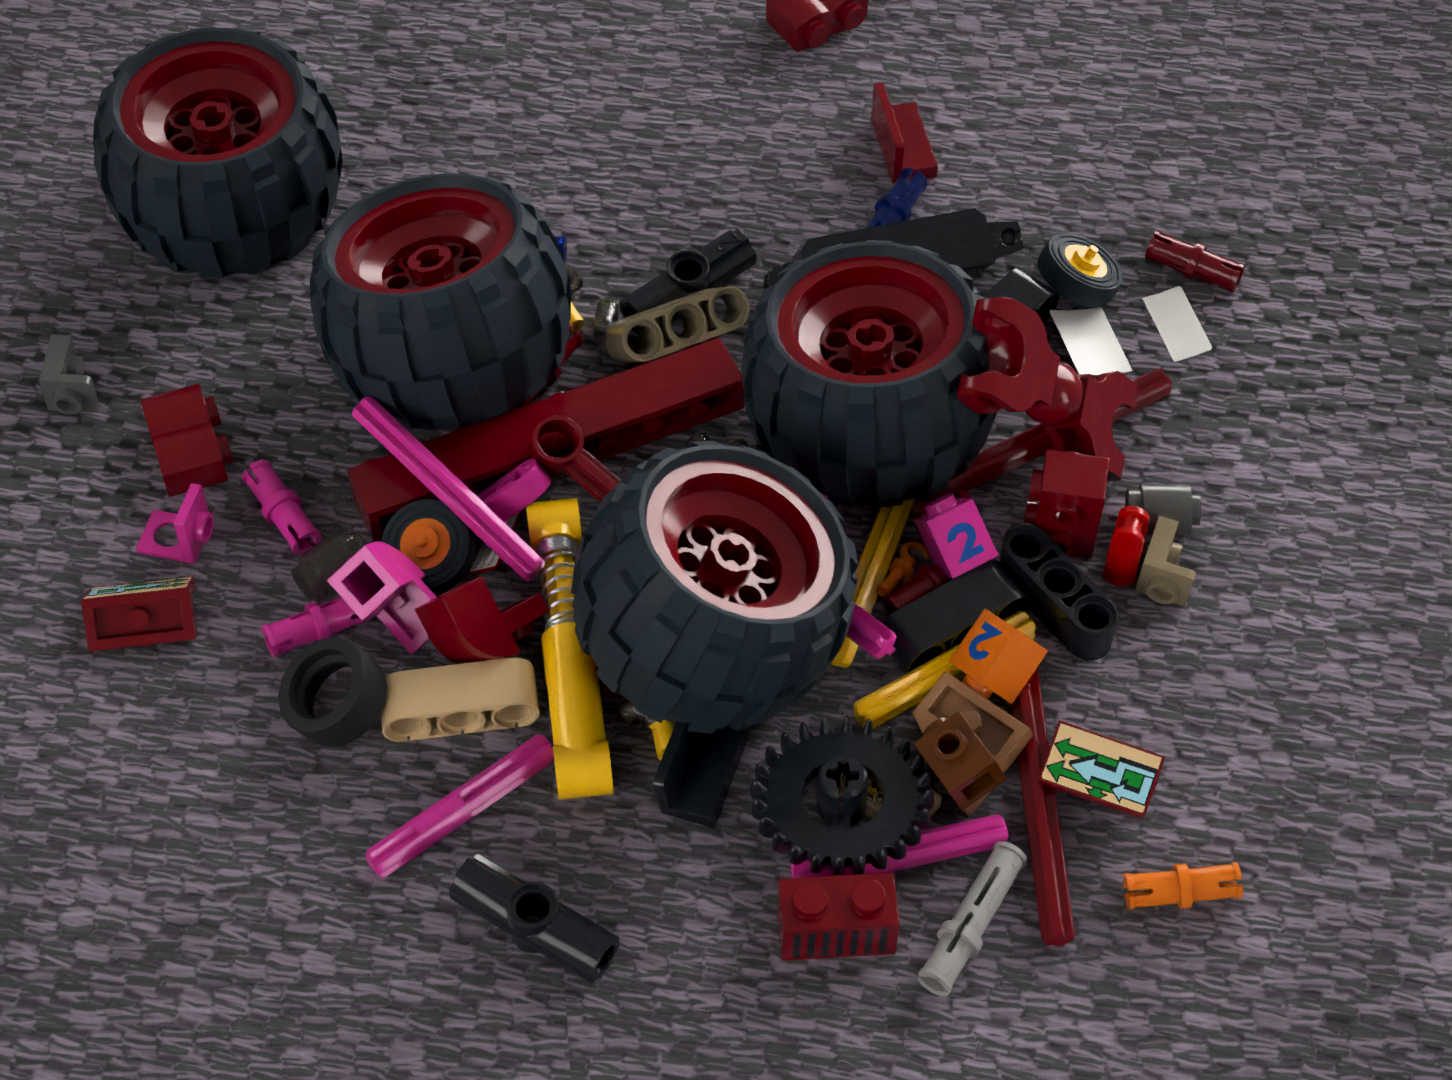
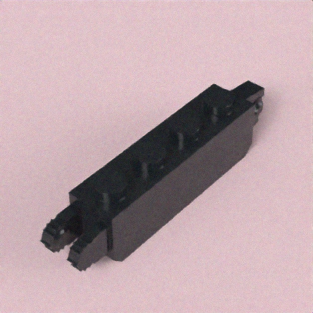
(958, 237)

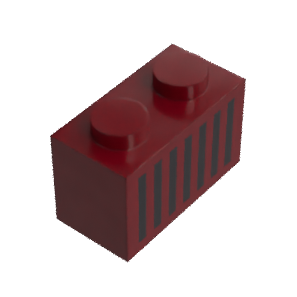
(837, 916)

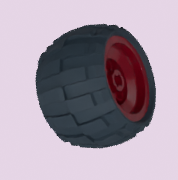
(217, 151)
(441, 299)
(861, 372)
(713, 586)

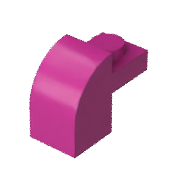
(386, 585)

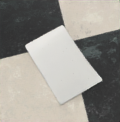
(1097, 350)

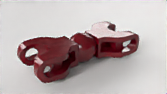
(1032, 379)

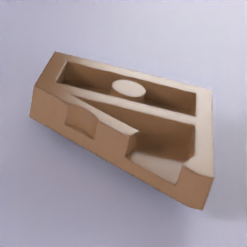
(996, 729)

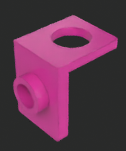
(192, 525)

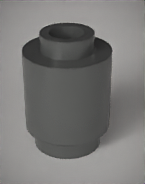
(1168, 501)

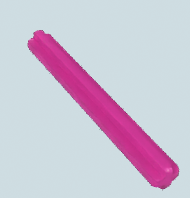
(448, 488)

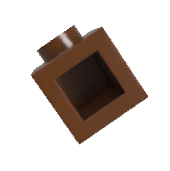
(959, 759)

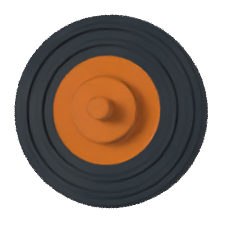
(433, 541)

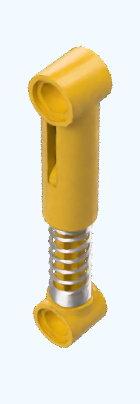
(570, 675)

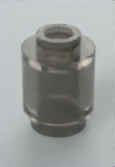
(323, 561)

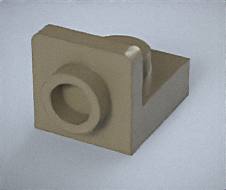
(1160, 575)

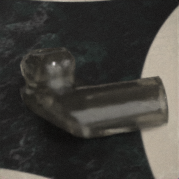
(606, 314)

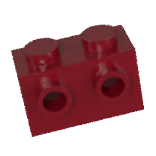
(1068, 499)

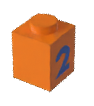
(997, 657)

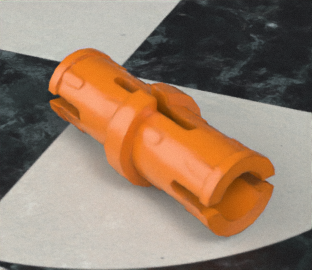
(1182, 886)

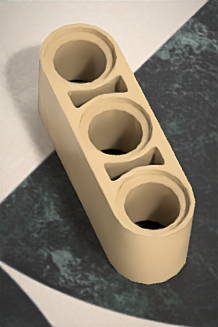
(459, 697)

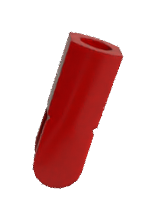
(1126, 546)

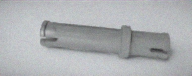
(962, 935)

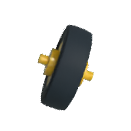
(1080, 269)

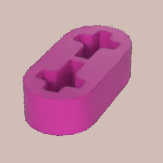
(516, 489)

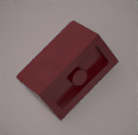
(901, 136)

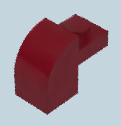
(471, 628)

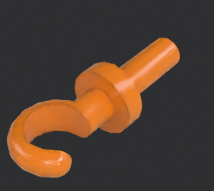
(901, 568)

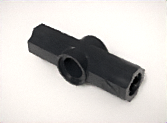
(694, 271)
(560, 936)

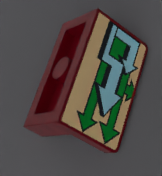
(139, 613)
(1101, 769)

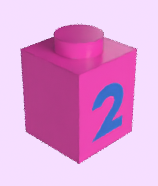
(955, 535)

